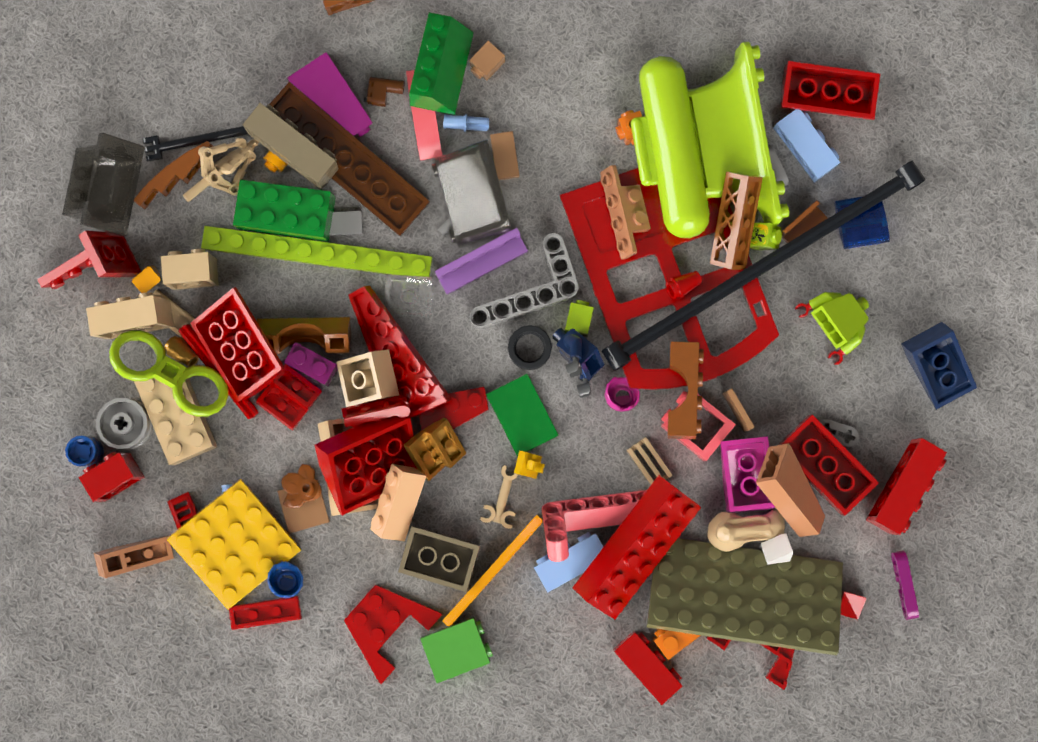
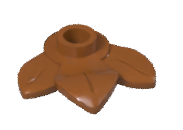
(297, 487)

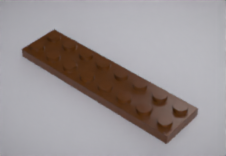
(359, 169)

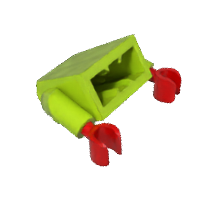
(840, 319)

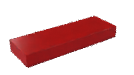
(265, 612)

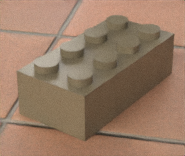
(290, 145)

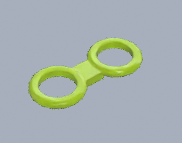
(169, 373)

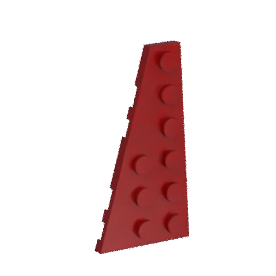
(411, 372)

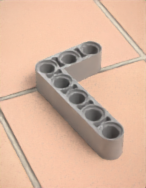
(532, 294)

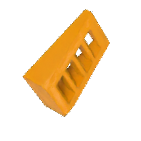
(147, 279)

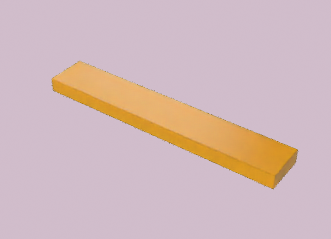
(493, 570)

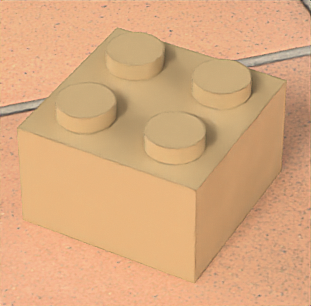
(189, 270)
(367, 377)

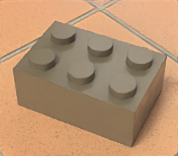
(439, 558)

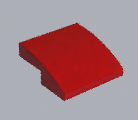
(289, 397)

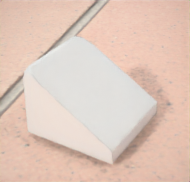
(777, 549)

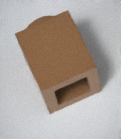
(486, 61)

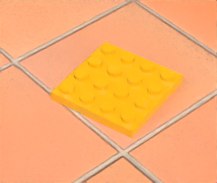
(233, 543)

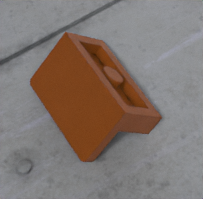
(808, 219)

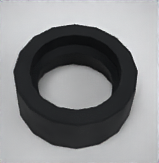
(525, 330)

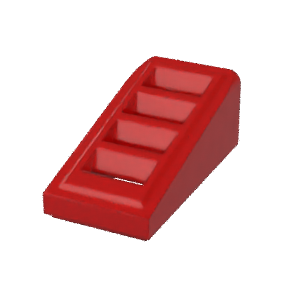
(175, 512)

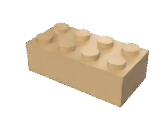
(178, 432)

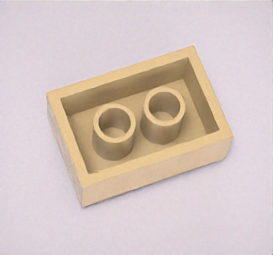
(143, 313)

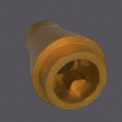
(179, 350)

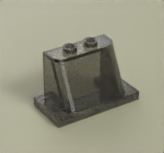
(104, 184)

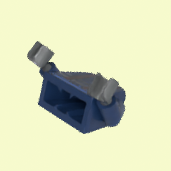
(581, 355)

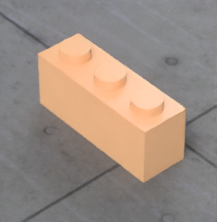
(398, 502)

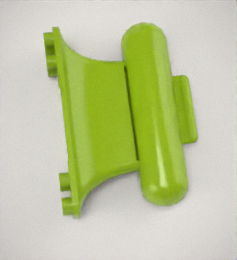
(698, 136)

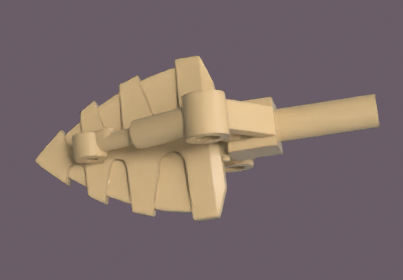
(212, 171)

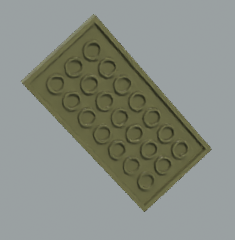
(745, 599)

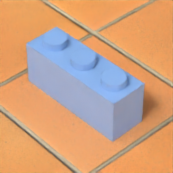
(807, 144)
(580, 557)

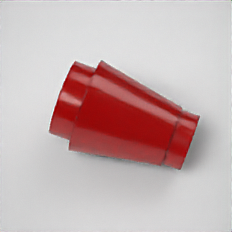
(683, 284)

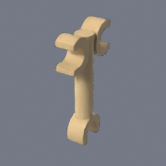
(498, 514)

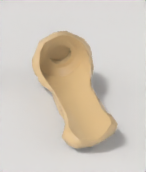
(731, 530)

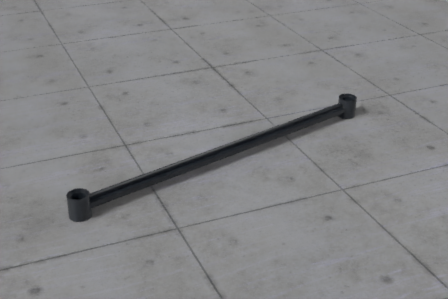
(907, 176)

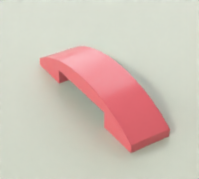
(425, 129)

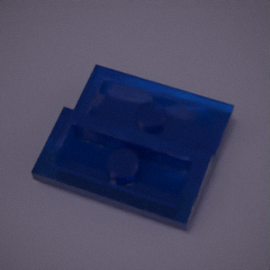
(866, 228)

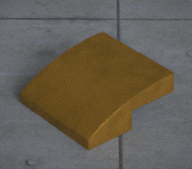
(435, 448)

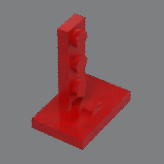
(103, 251)

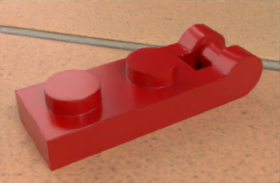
(376, 411)

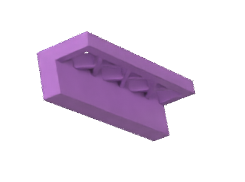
(481, 261)

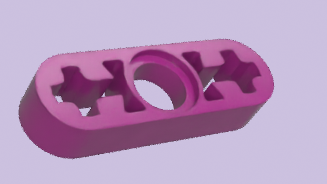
(906, 590)

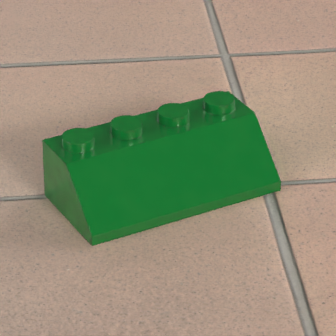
(441, 64)

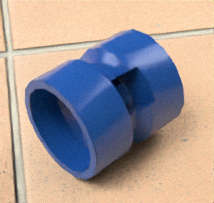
(84, 451)

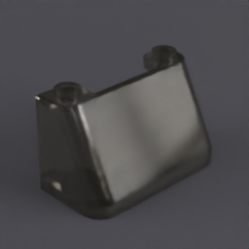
(472, 194)

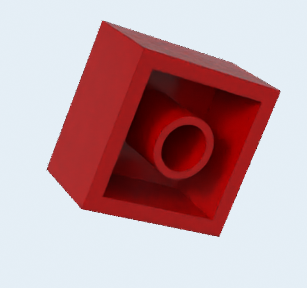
(111, 476)

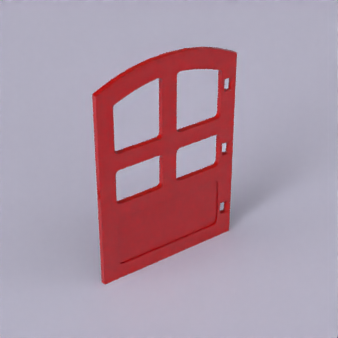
(598, 247)

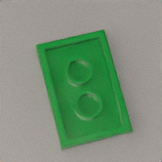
(522, 414)

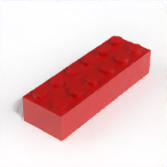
(636, 547)

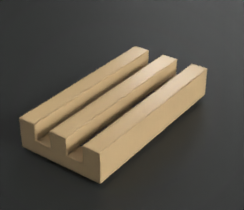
(638, 446)

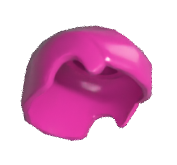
(621, 403)

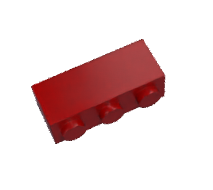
(648, 667)

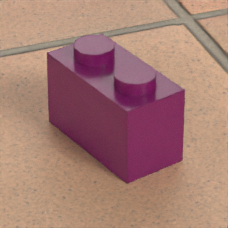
(311, 364)

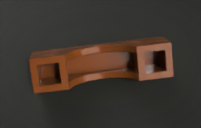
(329, 333)
(685, 361)

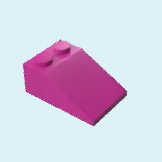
(740, 470)

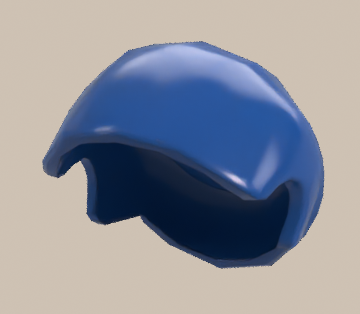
(283, 586)

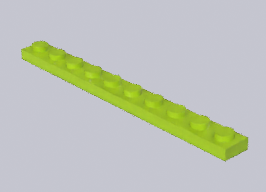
(315, 252)

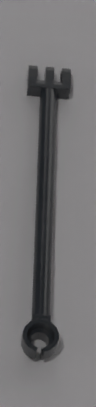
(158, 147)

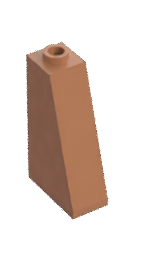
(790, 491)

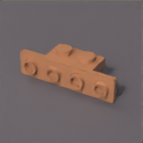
(626, 211)

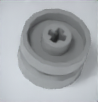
(112, 419)

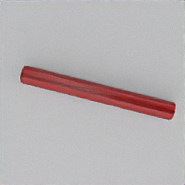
(194, 342)

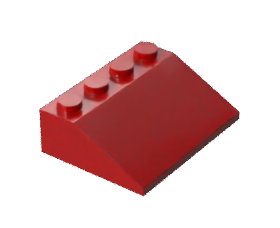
(237, 346)
(361, 457)

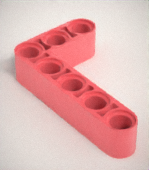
(583, 514)

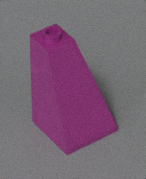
(331, 93)

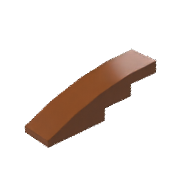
(182, 168)

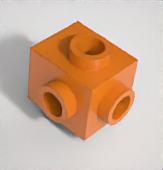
(623, 129)

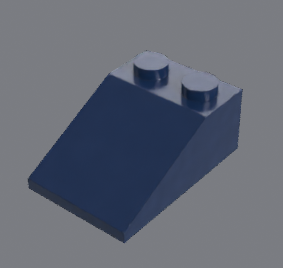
(939, 364)

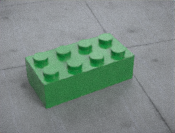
(284, 210)

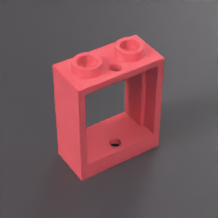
(714, 442)

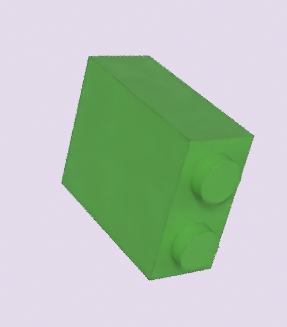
(456, 649)

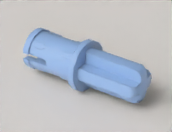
(465, 122)

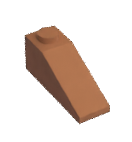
(132, 556)

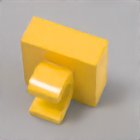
(528, 465)

